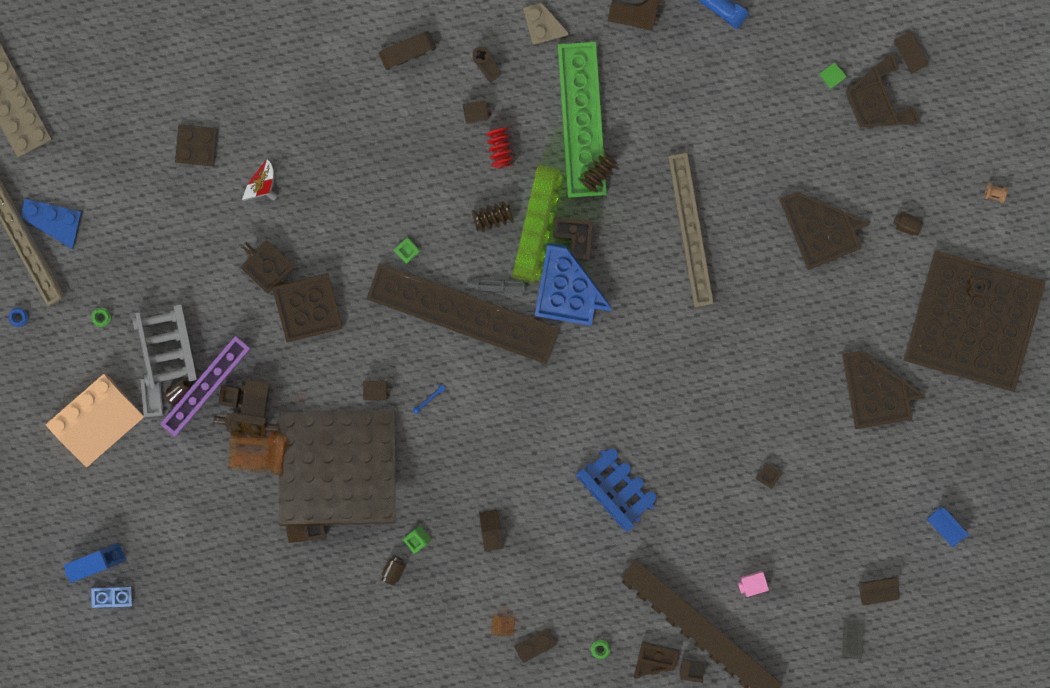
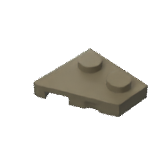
(542, 24)

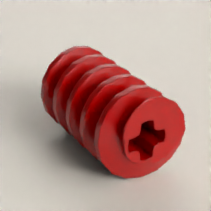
(500, 148)

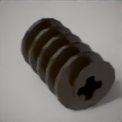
(599, 172)
(492, 216)

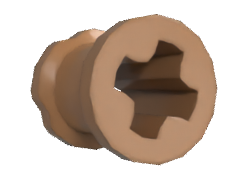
(995, 192)

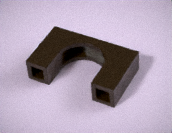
(638, 15)

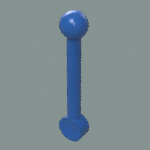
(441, 389)

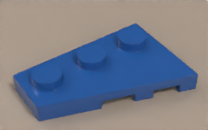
(53, 220)

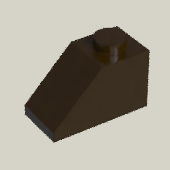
(491, 530)

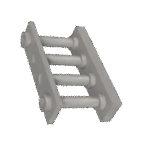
(184, 352)

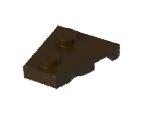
(655, 659)

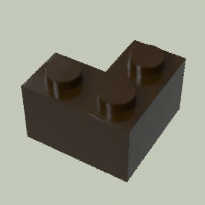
(578, 231)

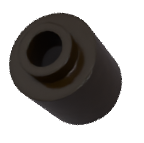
(908, 224)
(393, 570)

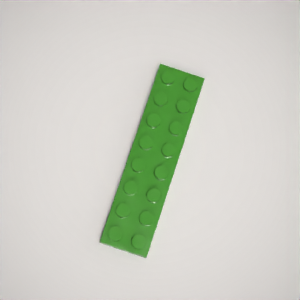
(580, 114)

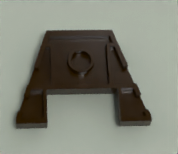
(871, 101)

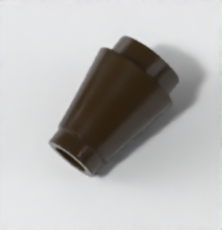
(177, 391)

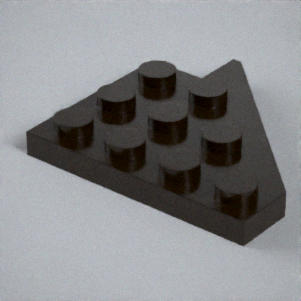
(821, 229)
(876, 392)

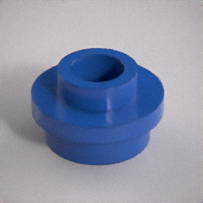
(13, 321)

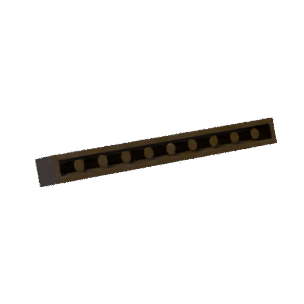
(697, 627)

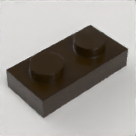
(535, 645)

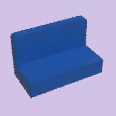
(947, 526)

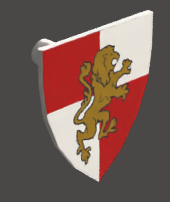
(261, 183)

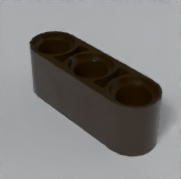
(407, 49)

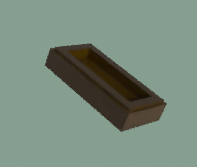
(911, 52)

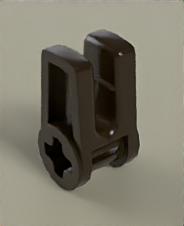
(487, 65)

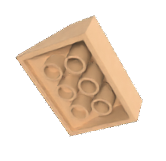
(95, 420)

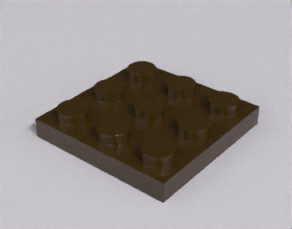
(307, 307)

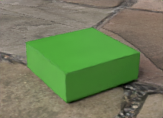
(407, 250)

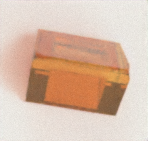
(502, 625)

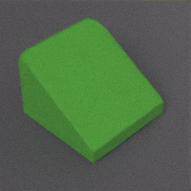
(832, 75)
(417, 539)

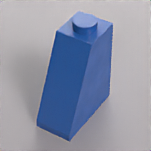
(94, 563)

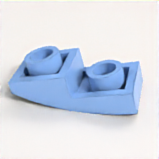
(111, 597)

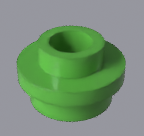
(105, 322)
(605, 653)

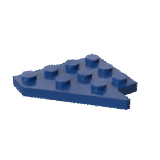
(567, 289)

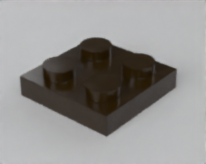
(195, 145)

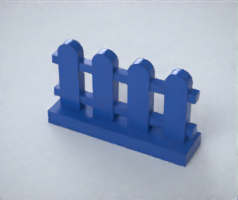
(606, 485)

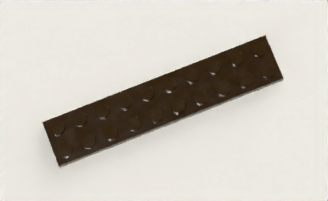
(462, 313)

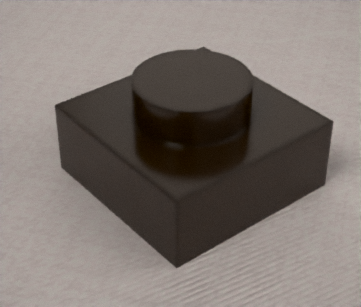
(229, 396)
(768, 476)

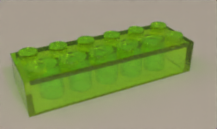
(535, 224)

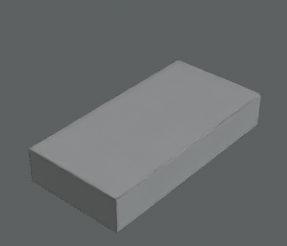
(152, 400)

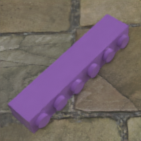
(206, 386)

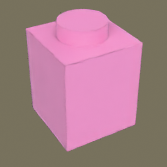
(753, 584)

